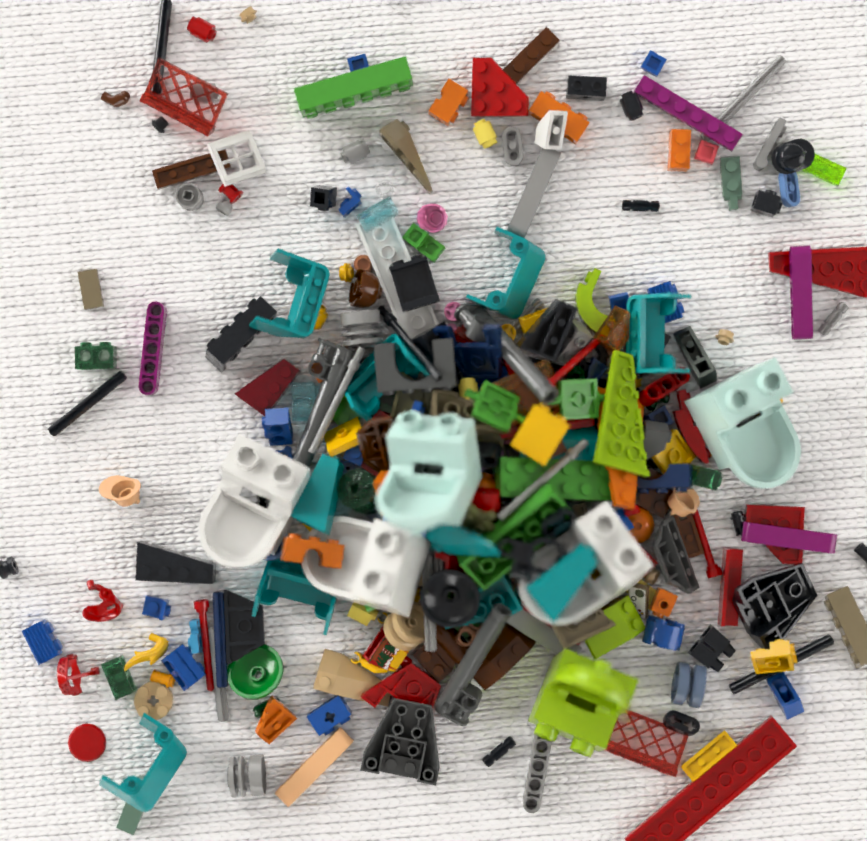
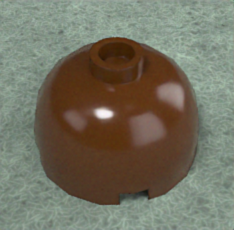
(365, 289)

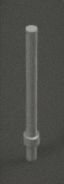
(353, 366)
(571, 455)

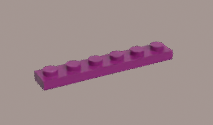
(688, 113)

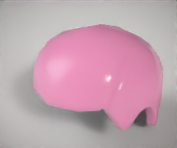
(432, 218)

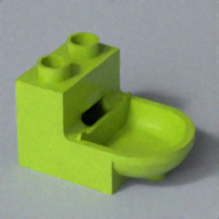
(581, 701)

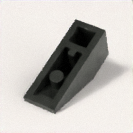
(695, 357)

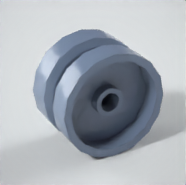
(688, 685)

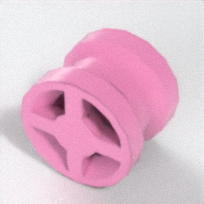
(451, 307)

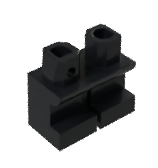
(710, 657)

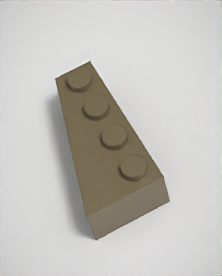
(850, 623)

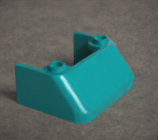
(311, 285)
(514, 300)
(648, 332)
(363, 390)
(290, 582)
(145, 793)

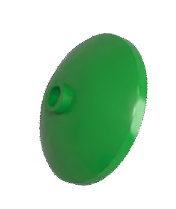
(244, 672)

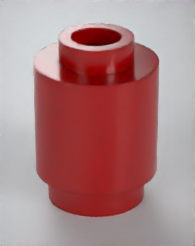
(202, 29)

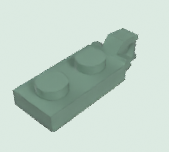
(731, 181)

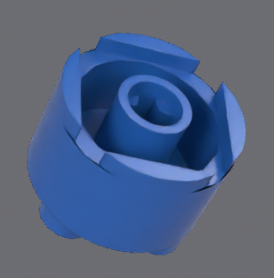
(663, 633)

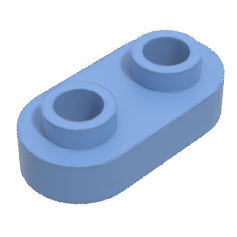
(789, 189)

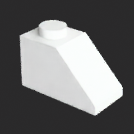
(551, 130)

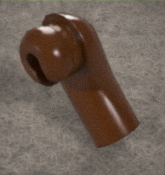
(117, 100)

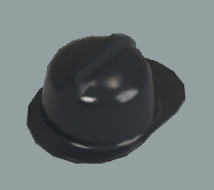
(793, 156)

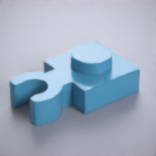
(195, 640)

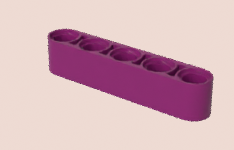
(801, 292)
(149, 339)
(789, 537)

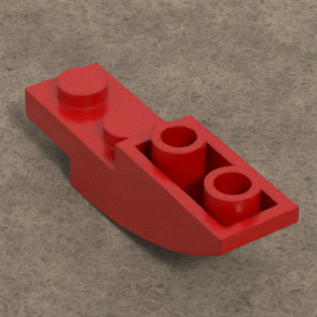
(689, 432)

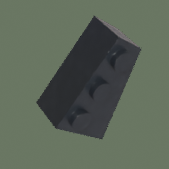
(549, 330)

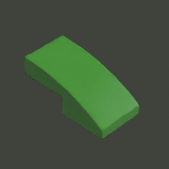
(423, 242)

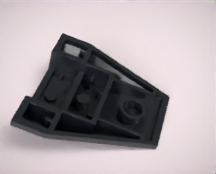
(773, 603)

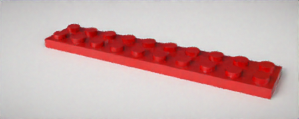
(717, 786)

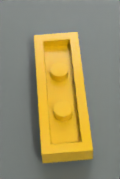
(708, 756)

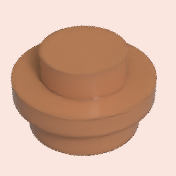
(363, 262)

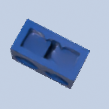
(278, 426)

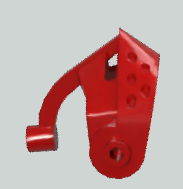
(100, 612)
(63, 679)

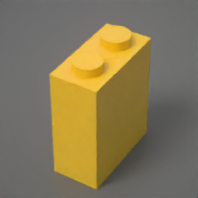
(540, 433)

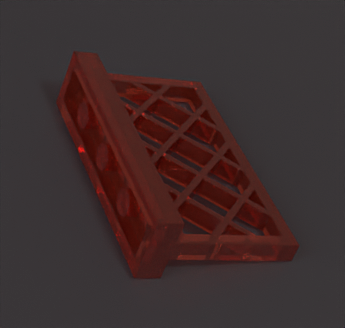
(174, 110)
(644, 758)

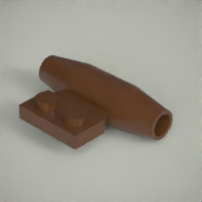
(448, 652)

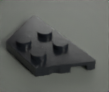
(242, 630)

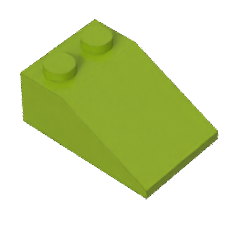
(628, 625)

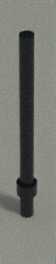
(391, 321)

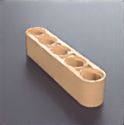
(314, 766)

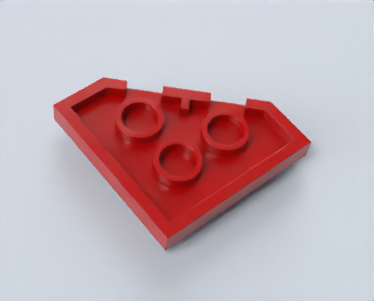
(495, 92)
(779, 516)

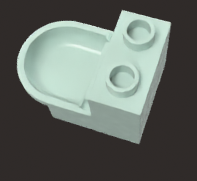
(761, 450)
(430, 471)

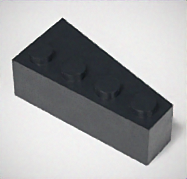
(238, 334)
(166, 565)

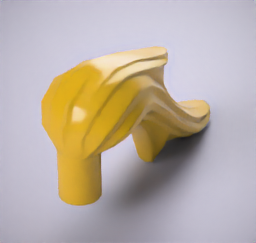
(150, 655)

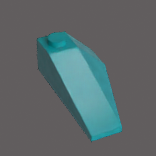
(458, 541)

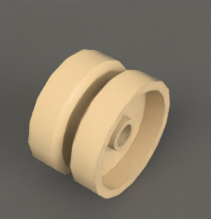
(404, 631)

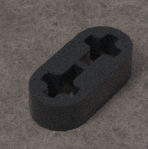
(557, 522)
(680, 727)

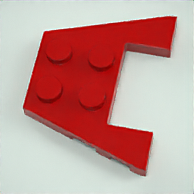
(407, 684)

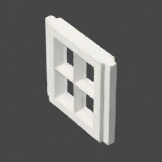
(232, 141)

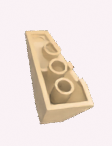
(343, 678)

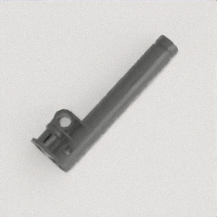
(474, 319)
(334, 366)
(456, 694)

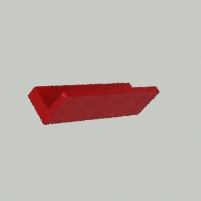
(730, 579)

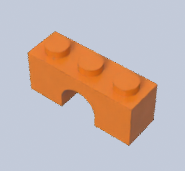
(575, 123)
(329, 552)

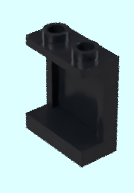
(414, 283)

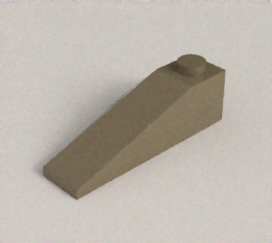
(401, 143)
(449, 402)

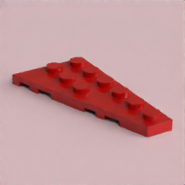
(832, 268)

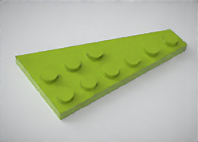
(621, 425)

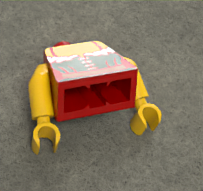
(381, 655)

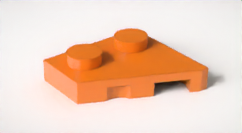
(274, 720)

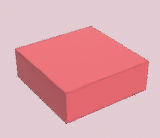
(706, 152)

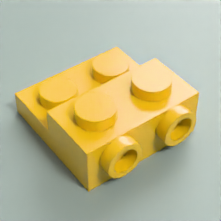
(776, 659)

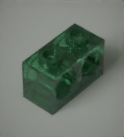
(95, 361)
(706, 477)
(118, 679)

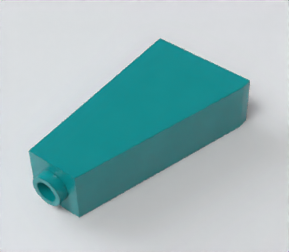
(320, 495)
(562, 581)

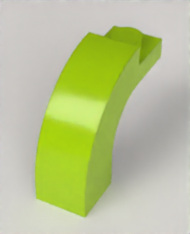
(583, 300)

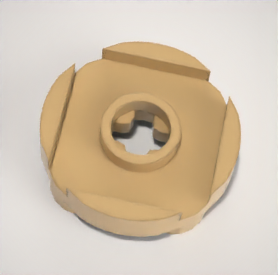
(161, 693)

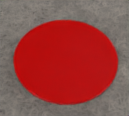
(87, 742)

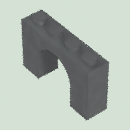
(391, 379)

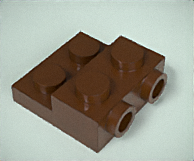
(654, 502)

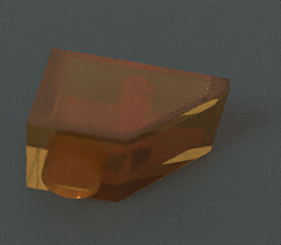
(614, 330)

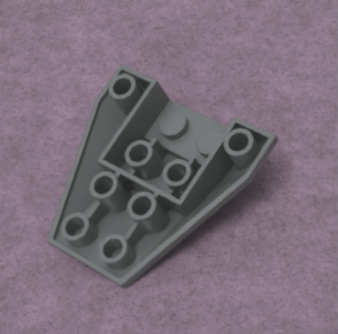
(404, 743)

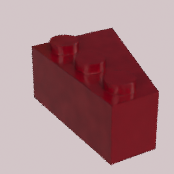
(269, 387)

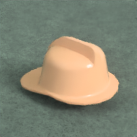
(121, 490)
(683, 503)

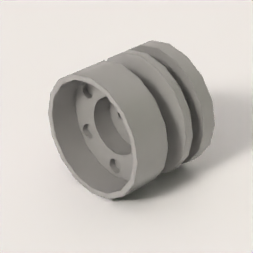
(361, 328)
(247, 776)

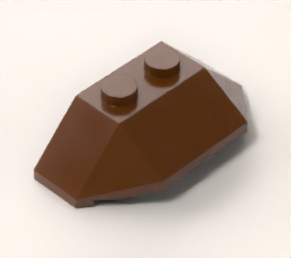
(374, 443)
(504, 654)

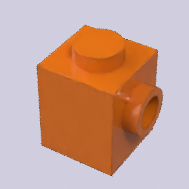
(663, 603)

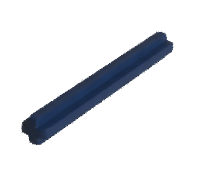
(220, 640)

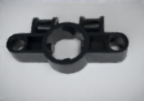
(524, 552)

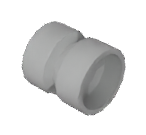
(189, 196)

